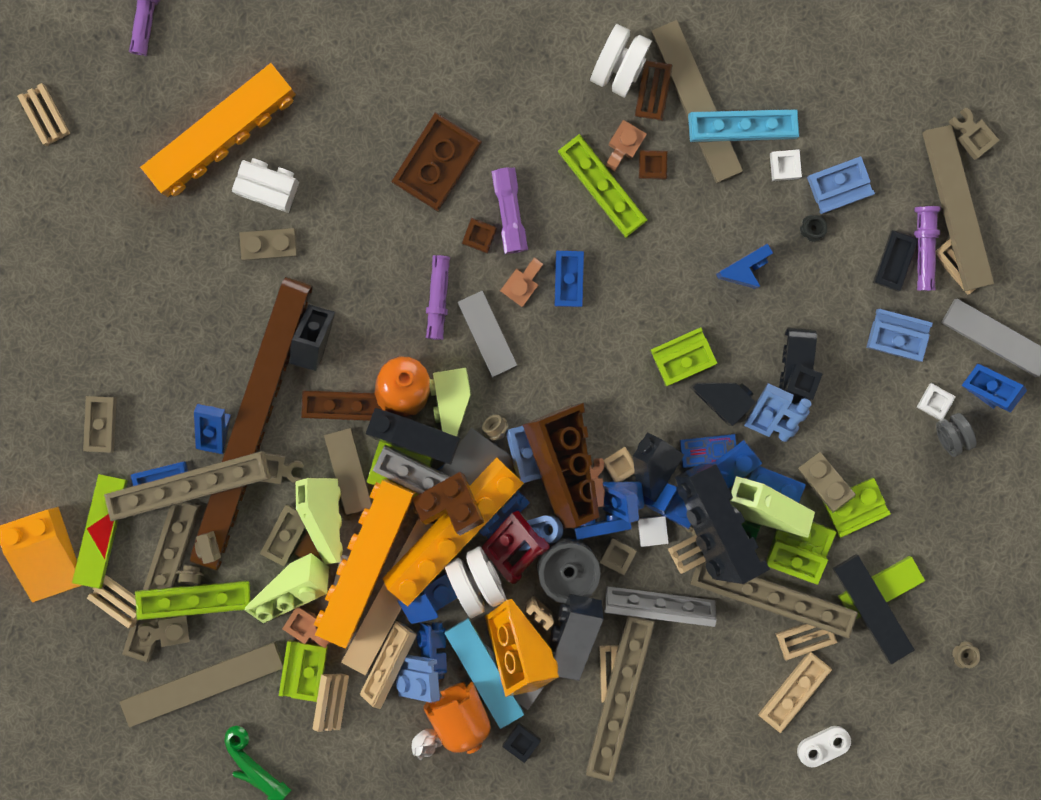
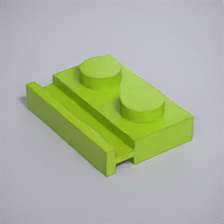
(683, 356)
(860, 511)
(302, 670)

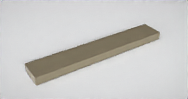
(694, 96)
(958, 208)
(187, 486)
(164, 568)
(781, 601)
(202, 684)
(619, 698)

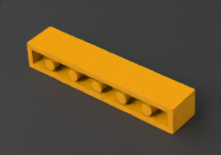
(218, 131)
(441, 541)
(364, 563)

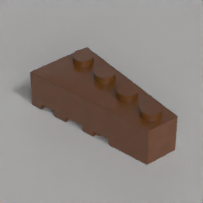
(564, 464)

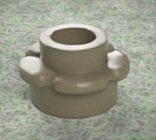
(495, 427)
(190, 575)
(973, 655)

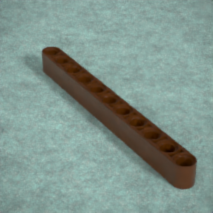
(256, 407)

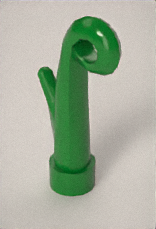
(252, 771)

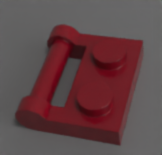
(508, 540)

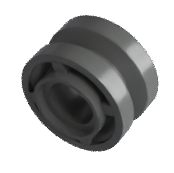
(956, 434)

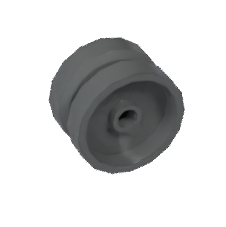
(564, 554)

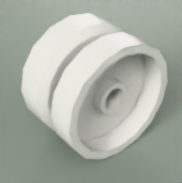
(620, 60)
(479, 580)

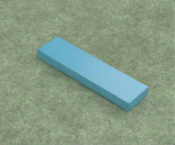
(743, 125)
(483, 672)

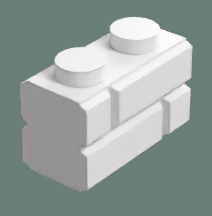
(266, 185)

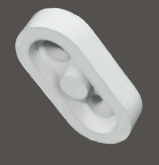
(824, 745)

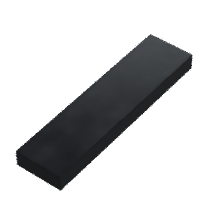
(873, 609)

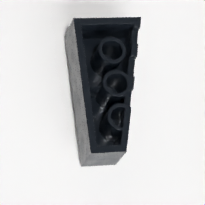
(718, 526)

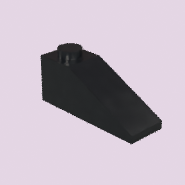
(412, 436)

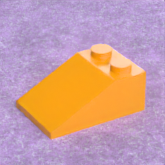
(40, 553)
(519, 650)

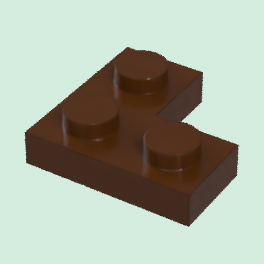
(450, 497)

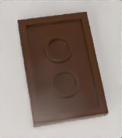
(436, 162)

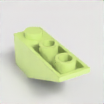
(452, 397)
(770, 508)
(319, 510)
(293, 587)

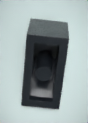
(311, 337)
(725, 399)
(655, 464)

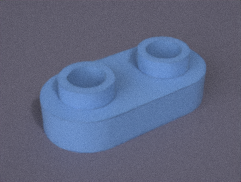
(541, 526)

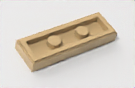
(388, 664)
(795, 692)

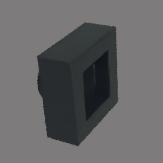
(803, 381)
(521, 742)

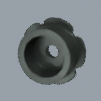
(818, 222)

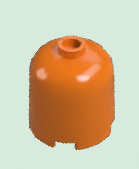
(402, 386)
(459, 718)

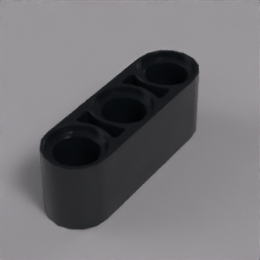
(800, 351)

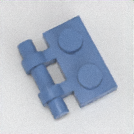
(771, 407)

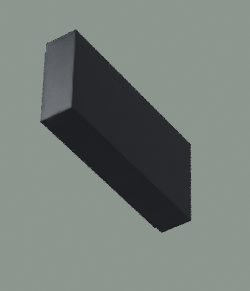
(895, 261)

